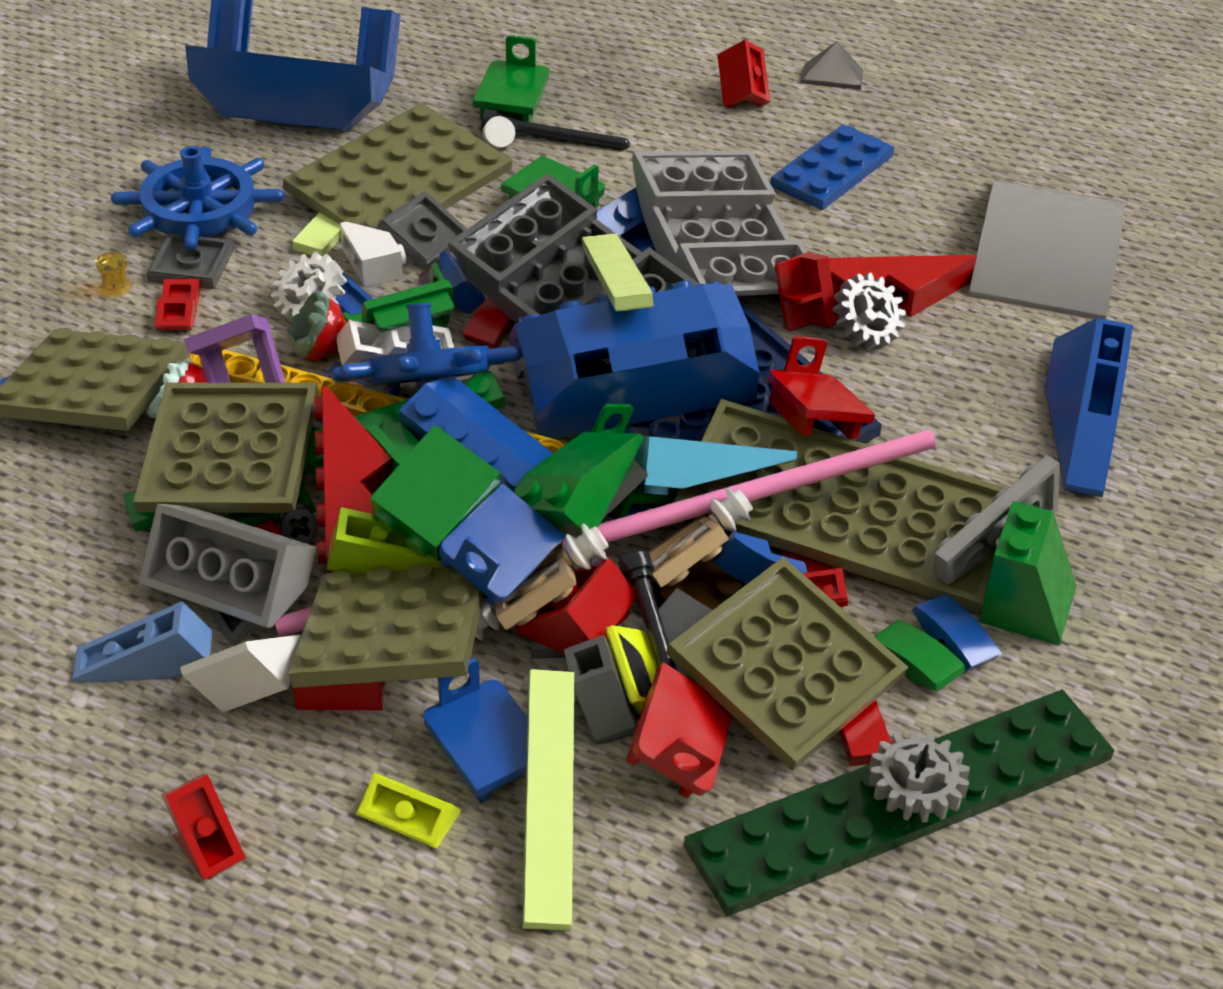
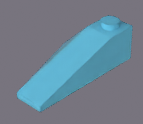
(690, 463)

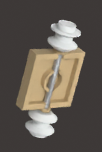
(698, 539)
(548, 583)

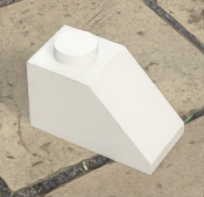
(372, 253)

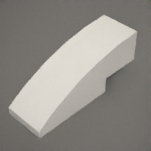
(364, 341)

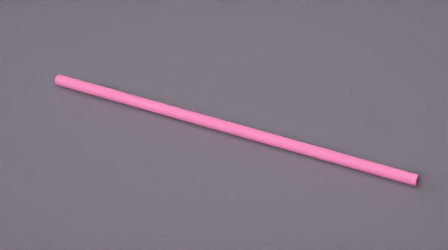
(701, 504)

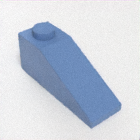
(146, 648)

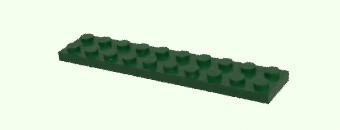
(843, 823)

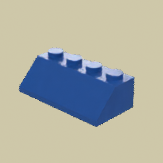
(475, 426)

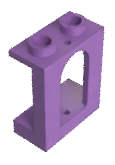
(215, 340)

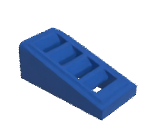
(466, 293)

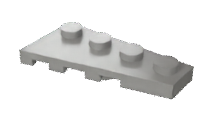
(983, 530)

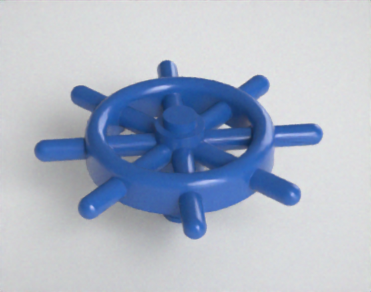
(197, 196)
(424, 358)

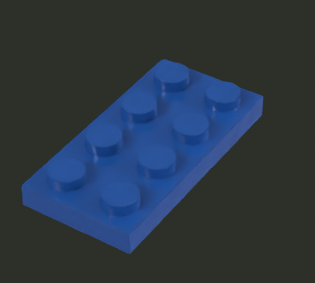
(832, 166)

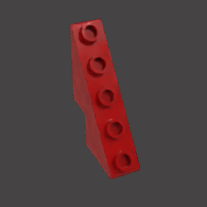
(916, 279)
(351, 465)

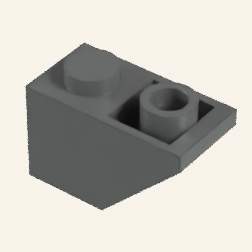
(600, 690)

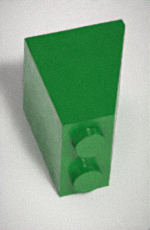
(433, 491)
(1030, 577)

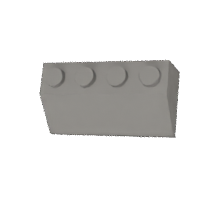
(225, 564)

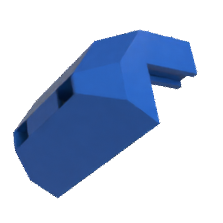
(290, 87)
(644, 356)

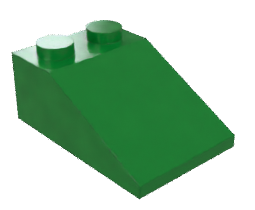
(579, 479)

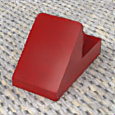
(203, 827)

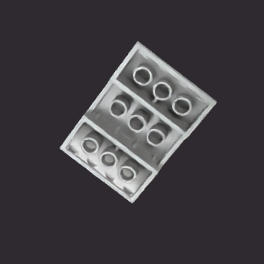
(714, 217)
(1048, 249)

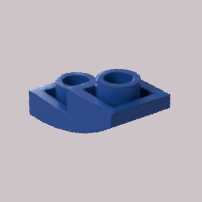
(748, 557)
(958, 629)

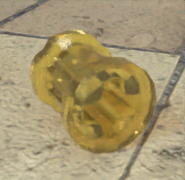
(113, 274)

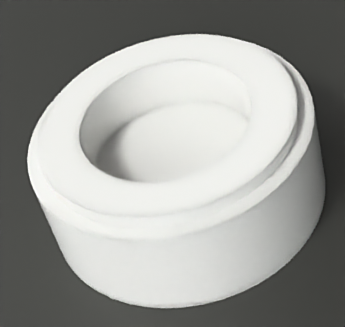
(498, 132)

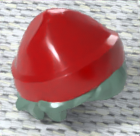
(316, 327)

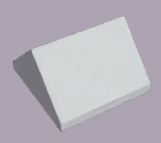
(244, 671)

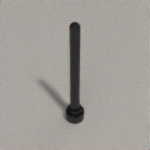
(561, 133)
(637, 570)

